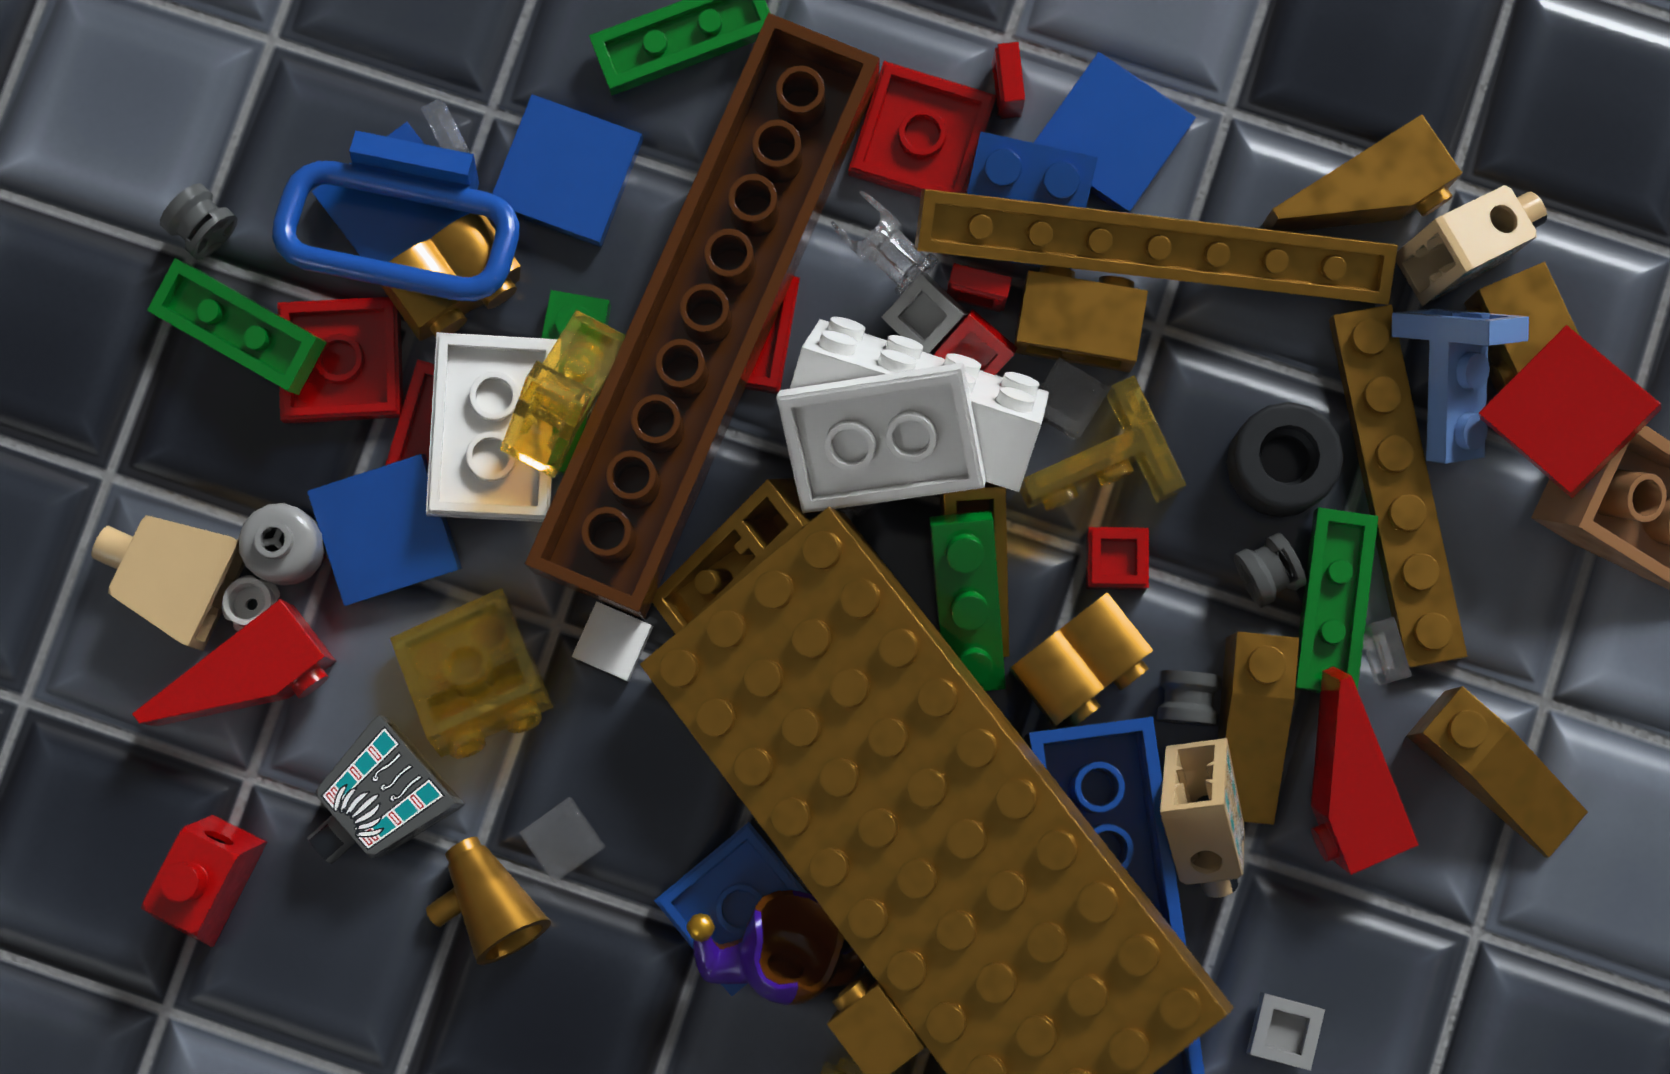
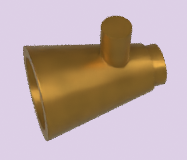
(492, 903)

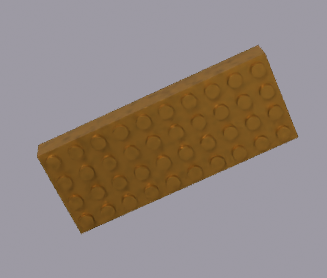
(928, 822)

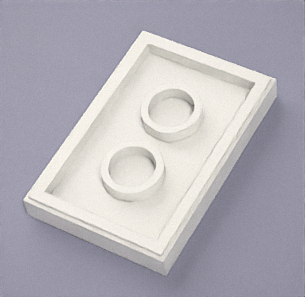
(471, 410)
(882, 438)

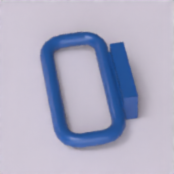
(407, 173)

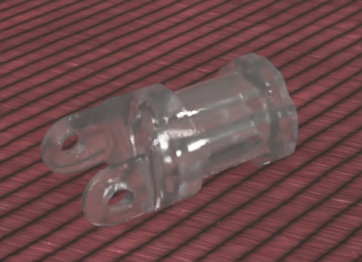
(890, 249)

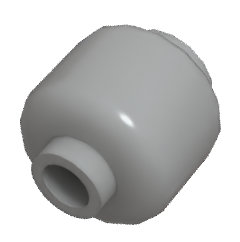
(294, 559)

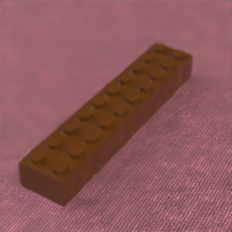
(704, 316)

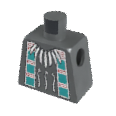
(380, 795)

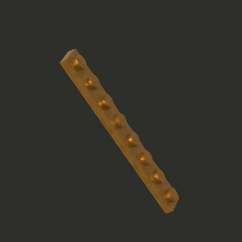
(1154, 246)

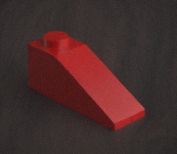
(254, 667)
(1352, 786)

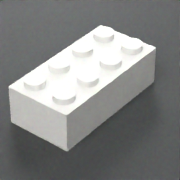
(1004, 408)

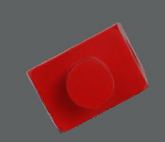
(203, 878)

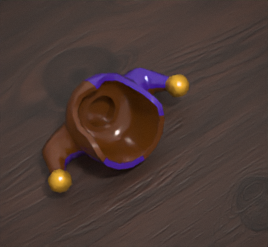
(785, 952)

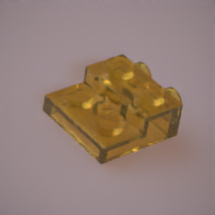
(471, 675)

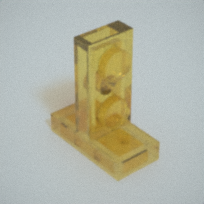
(561, 393)
(1113, 458)

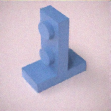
(1458, 373)

